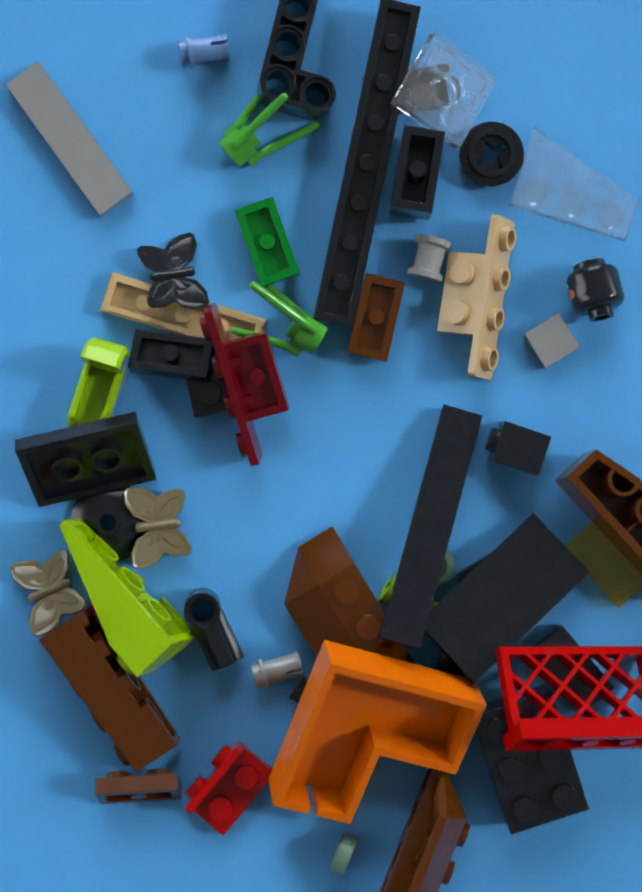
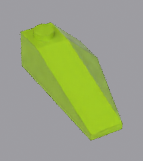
(135, 624)

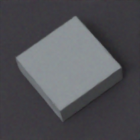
(551, 341)

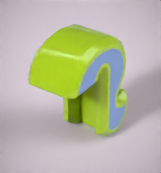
(99, 381)

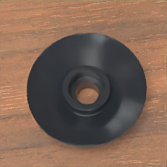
(92, 510)

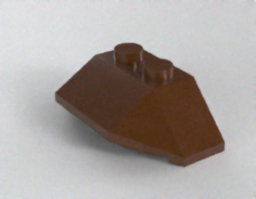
(334, 600)
(428, 839)

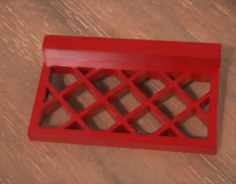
(576, 732)

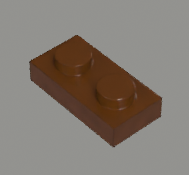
(376, 317)
(124, 788)

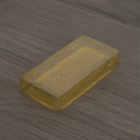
(605, 564)

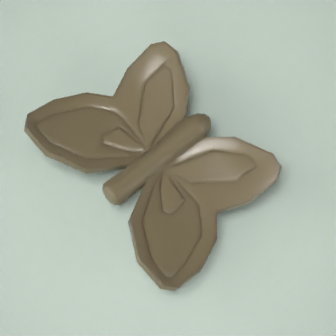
(160, 525)
(51, 590)

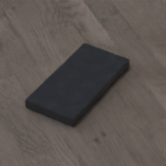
(503, 597)

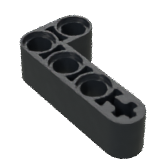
(288, 67)

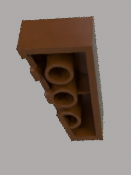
(609, 499)
(115, 697)

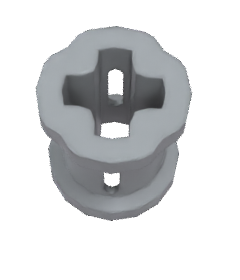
(429, 258)

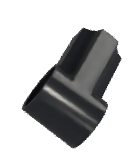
(213, 631)

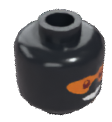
(595, 289)

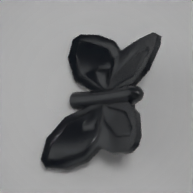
(171, 275)

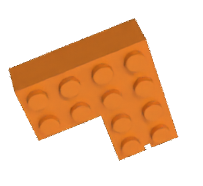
(366, 709)

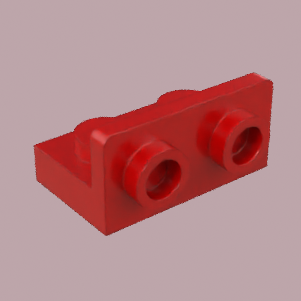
(229, 787)

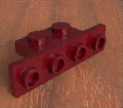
(250, 378)

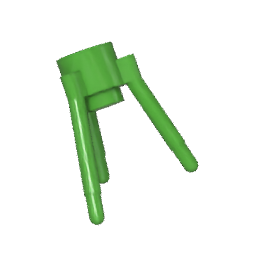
(241, 142)
(304, 330)

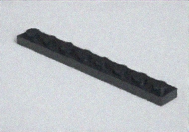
(366, 163)

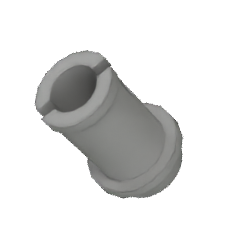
(277, 670)

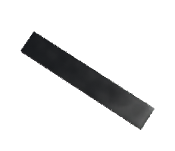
(430, 528)

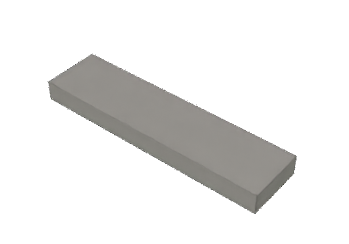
(69, 139)

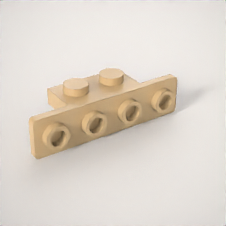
(476, 293)

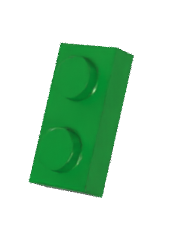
(267, 242)

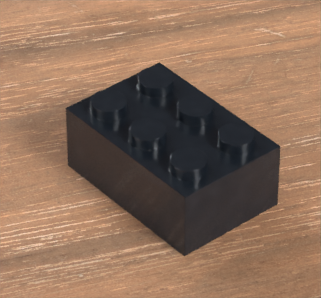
(528, 784)

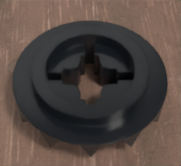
(494, 135)

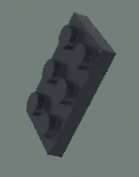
(86, 459)

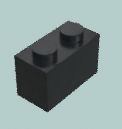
(417, 172)

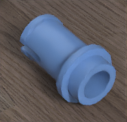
(203, 50)

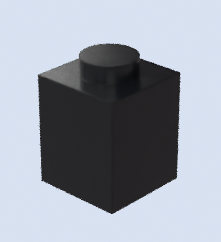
(517, 447)

